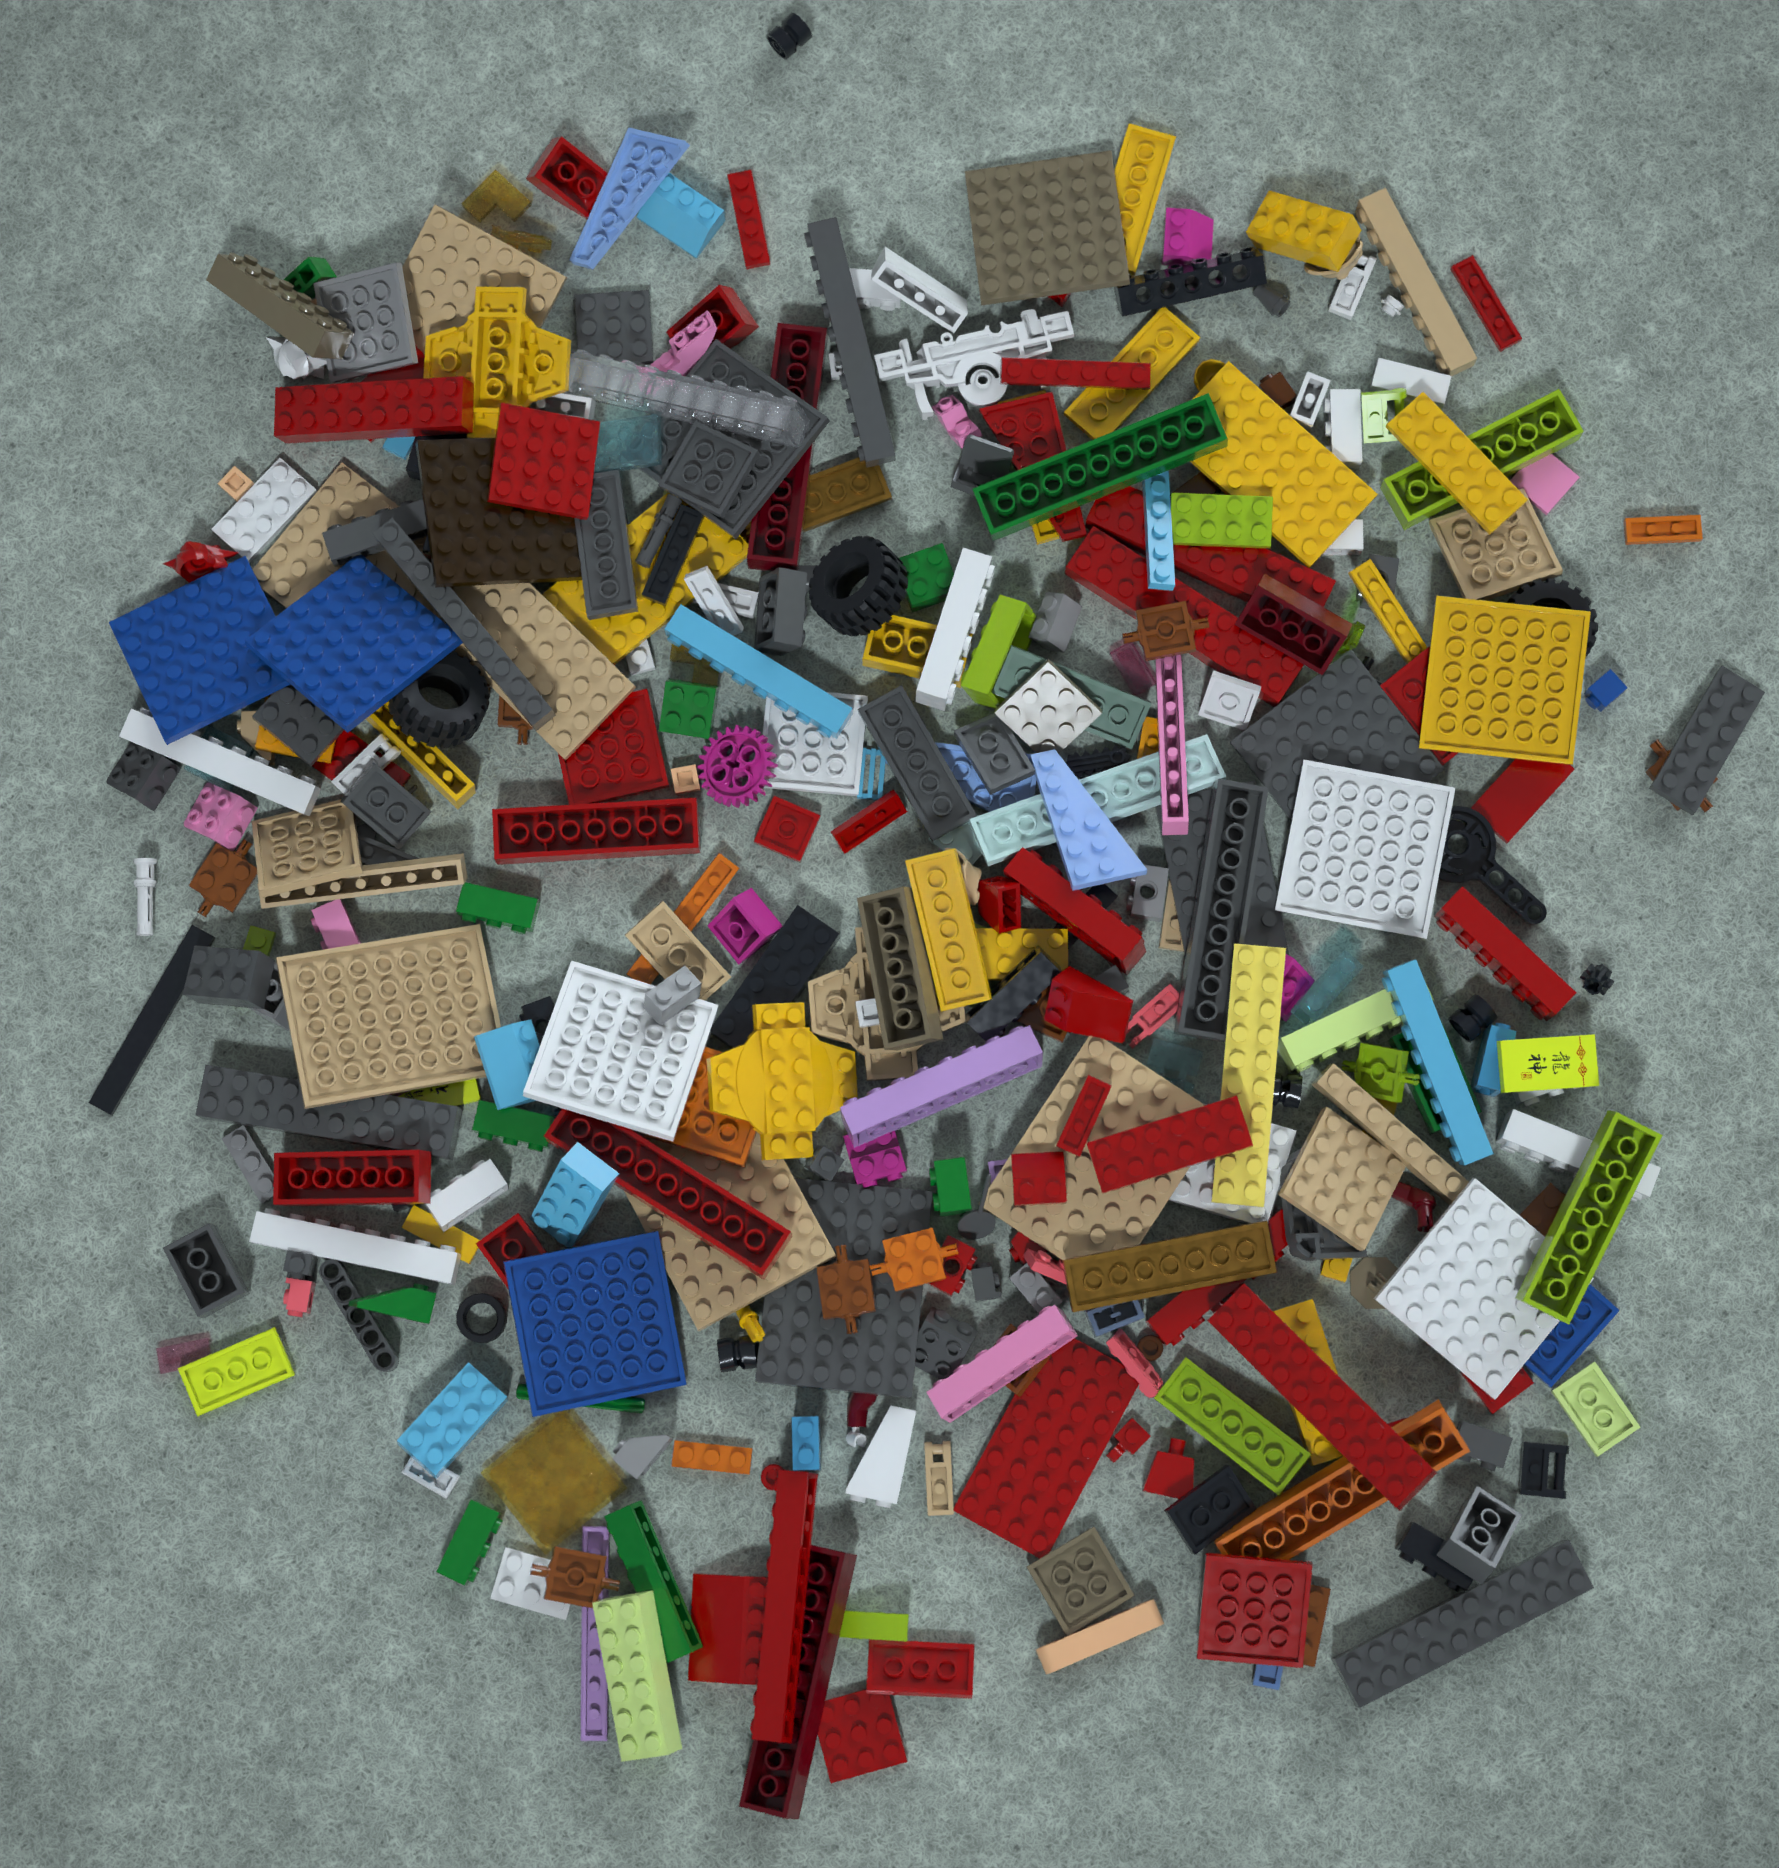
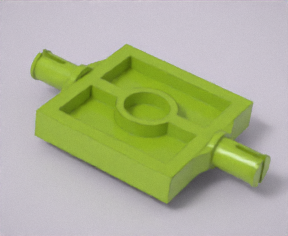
(1381, 1071)

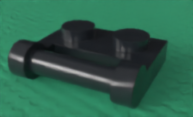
(1535, 1470)

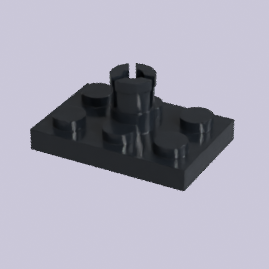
(1210, 1509)

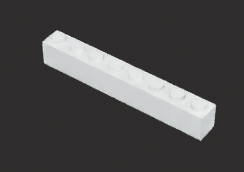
(225, 763)
(356, 1248)

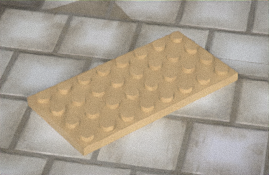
(553, 658)

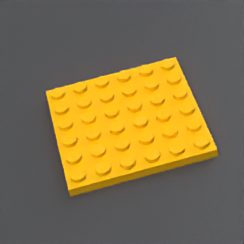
(1504, 680)

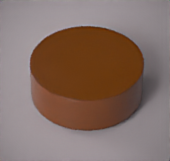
(1150, 1347)

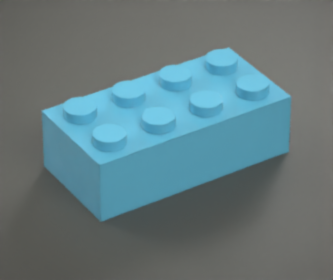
(574, 1195)
(452, 1420)

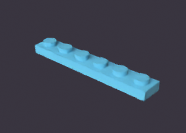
(1158, 532)

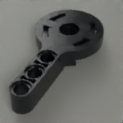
(1479, 862)

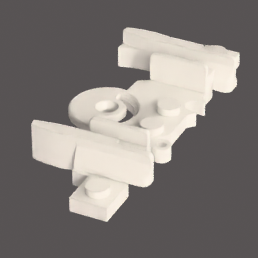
(952, 360)

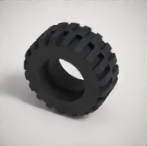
(1557, 596)
(873, 601)
(441, 725)

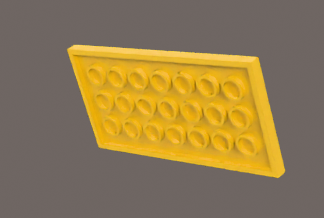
(1280, 459)
(623, 633)

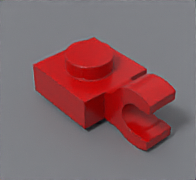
(1130, 1438)

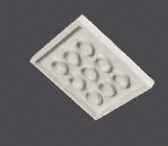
(811, 760)
(1197, 1184)

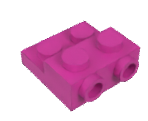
(1295, 985)
(876, 1160)

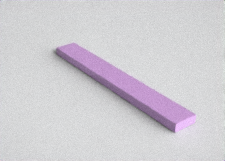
(593, 1678)

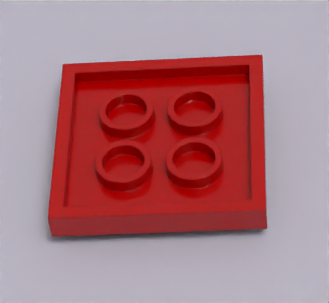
(859, 1735)

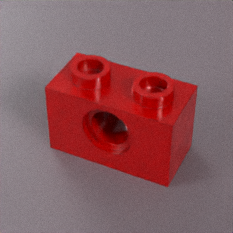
(965, 1259)

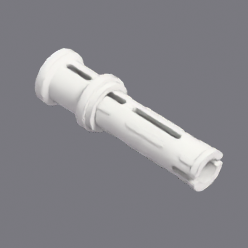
(145, 884)

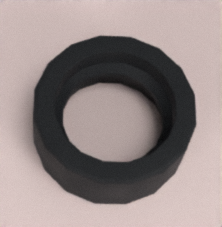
(461, 1318)

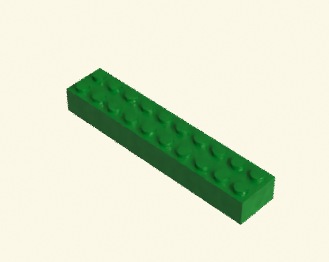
(1100, 467)

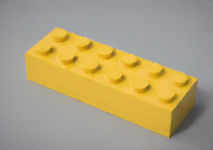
(1305, 1323)

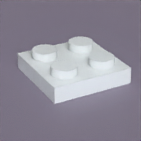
(1229, 700)

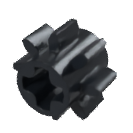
(1597, 979)

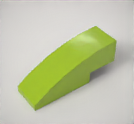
(874, 1625)

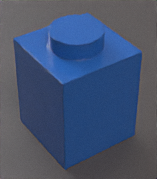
(1604, 691)

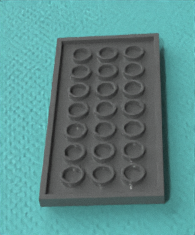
(1184, 858)

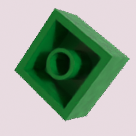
(928, 577)
(688, 708)
(951, 1187)

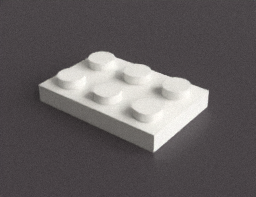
(519, 1588)

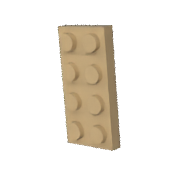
(671, 945)

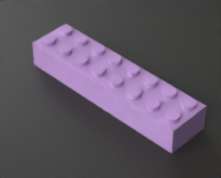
(941, 1085)

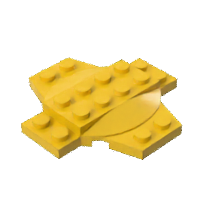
(500, 355)
(782, 1080)

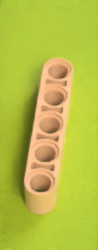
(1099, 1636)

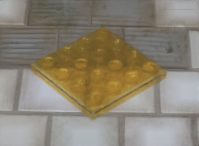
(554, 1480)

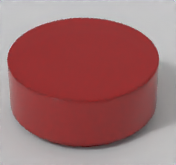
(769, 1475)

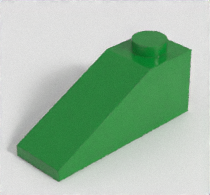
(310, 272)
(402, 1302)

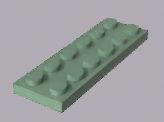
(1121, 710)

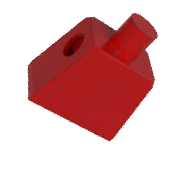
(1000, 903)
(1170, 1472)

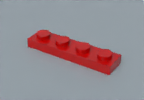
(748, 219)

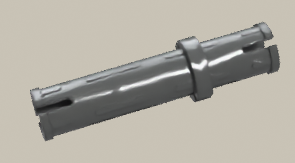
(662, 522)

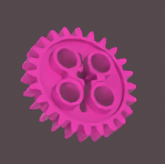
(757, 770)

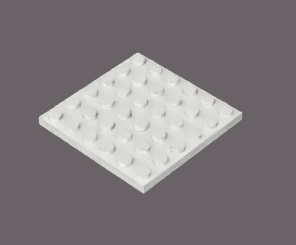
(1365, 849)
(614, 1058)
(1463, 1289)

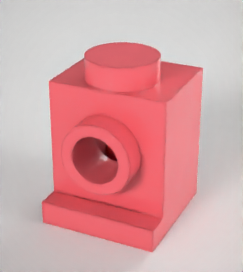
(299, 1297)

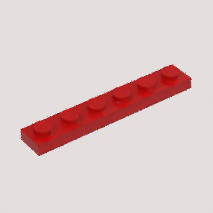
(1075, 373)

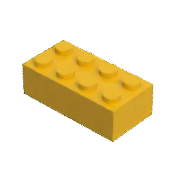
(1303, 231)
(902, 647)

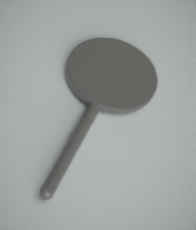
(977, 1222)

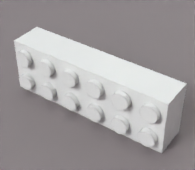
(952, 633)
(1557, 1147)

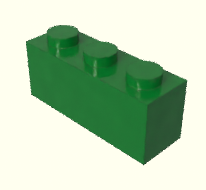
(497, 908)
(512, 1126)
(470, 1543)

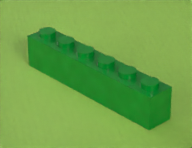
(650, 1571)

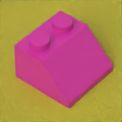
(1186, 236)
(744, 925)

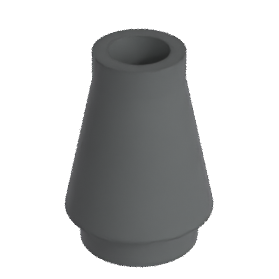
(1272, 300)

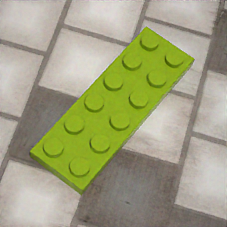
(1232, 1426)

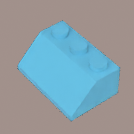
(682, 215)
(508, 1060)

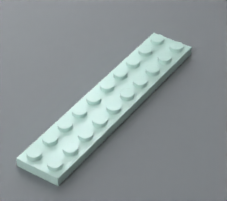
(1116, 791)

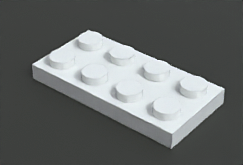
(264, 510)

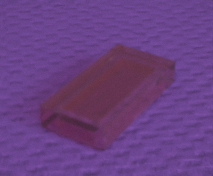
(1132, 668)
(178, 1355)

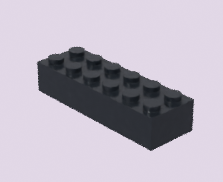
(778, 974)

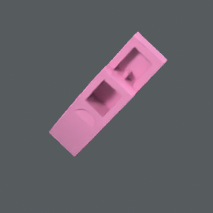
(688, 346)

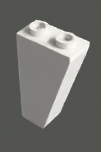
(884, 1461)

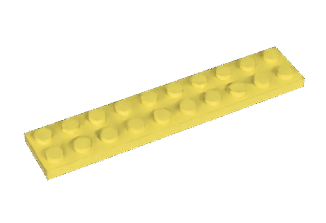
(1251, 1068)

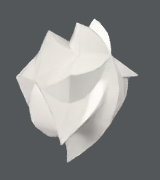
(294, 361)

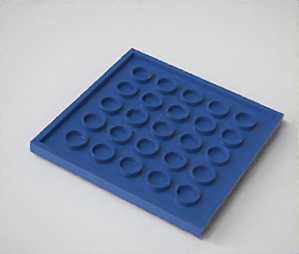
(353, 642)
(193, 650)
(594, 1323)

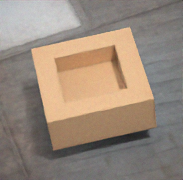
(235, 483)
(685, 779)

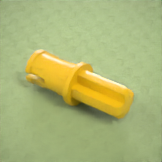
(750, 1322)

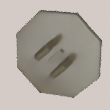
(1369, 1278)

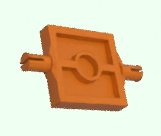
(914, 1259)

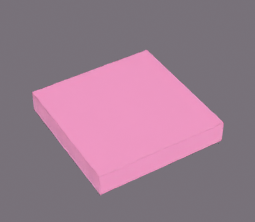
(1545, 482)

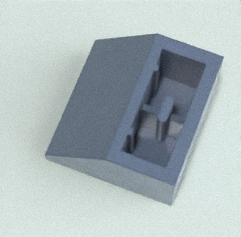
(1112, 1317)

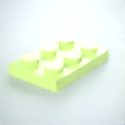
(1595, 1409)

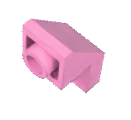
(955, 420)

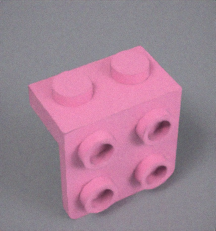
(220, 816)

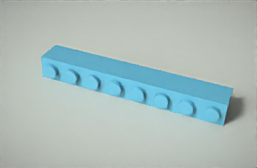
(758, 671)
(1437, 1063)

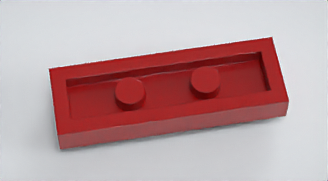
(868, 821)
(1083, 1116)

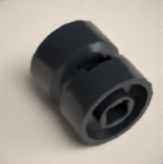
(786, 38)
(1472, 1018)
(1293, 1085)
(736, 1353)

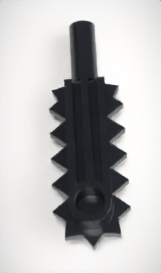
(1097, 761)

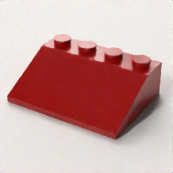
(729, 1626)

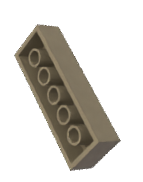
(280, 306)
(899, 969)

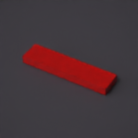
(1486, 303)

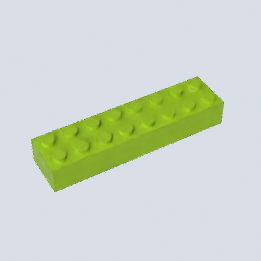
(1508, 443)
(1588, 1216)

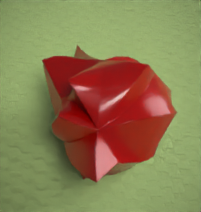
(199, 559)

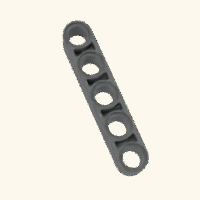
(369, 1323)

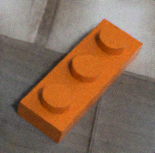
(1663, 529)
(712, 1457)

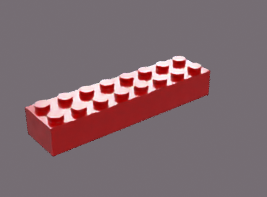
(374, 410)
(596, 831)

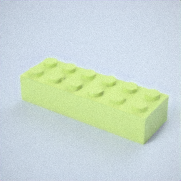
(1339, 1031)
(637, 1676)

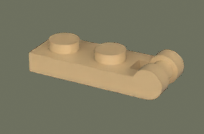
(1170, 934)
(939, 1479)

